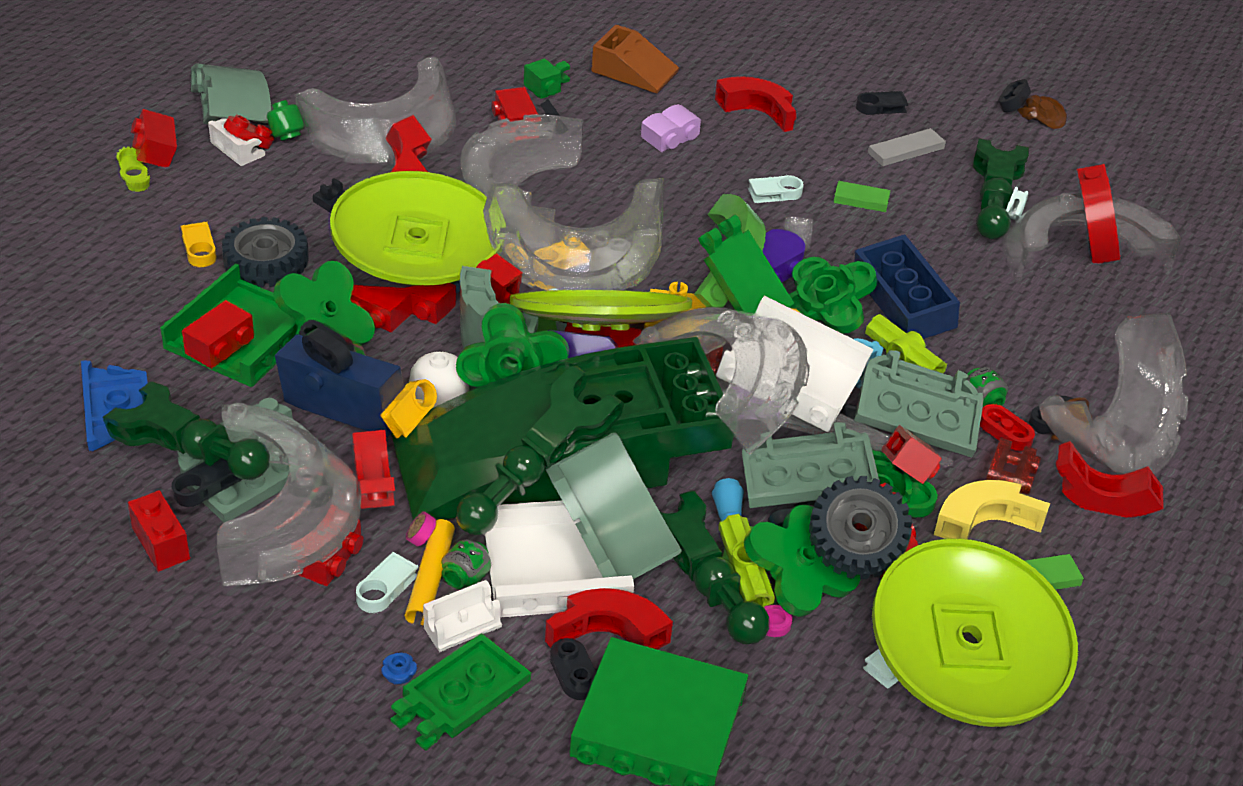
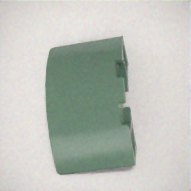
(231, 92)
(475, 300)
(614, 509)

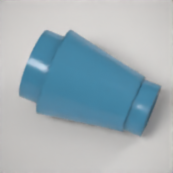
(728, 497)

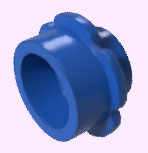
(401, 674)

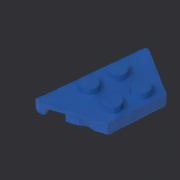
(105, 391)

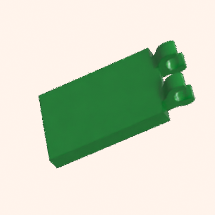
(741, 267)
(459, 690)

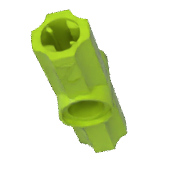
(909, 344)
(754, 580)

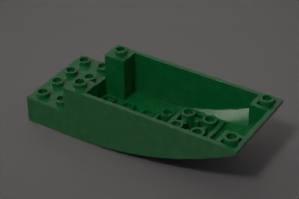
(665, 415)

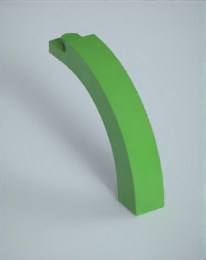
(728, 205)

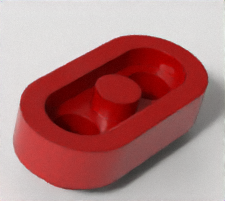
(241, 128)
(1004, 424)

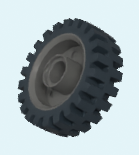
(265, 250)
(856, 550)

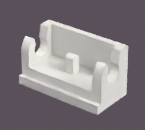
(234, 147)
(461, 616)

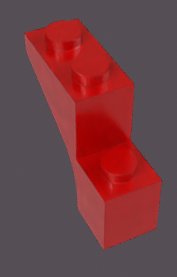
(409, 144)
(394, 305)

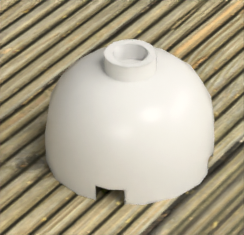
(441, 372)

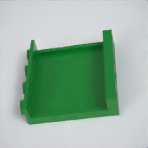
(270, 324)
(658, 715)

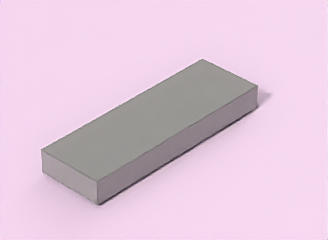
(906, 147)

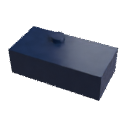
(910, 288)
(351, 397)

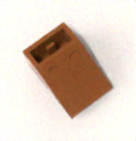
(632, 60)

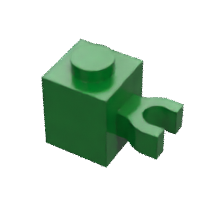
(544, 78)

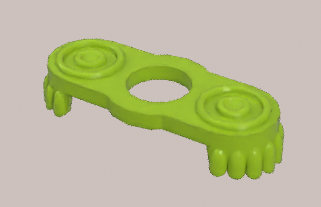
(128, 161)

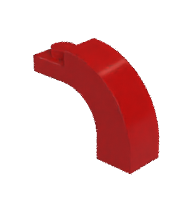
(759, 95)
(1099, 214)
(373, 469)
(1118, 495)
(613, 612)

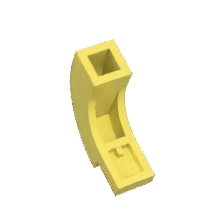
(988, 501)

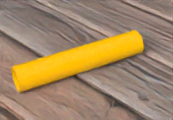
(430, 569)

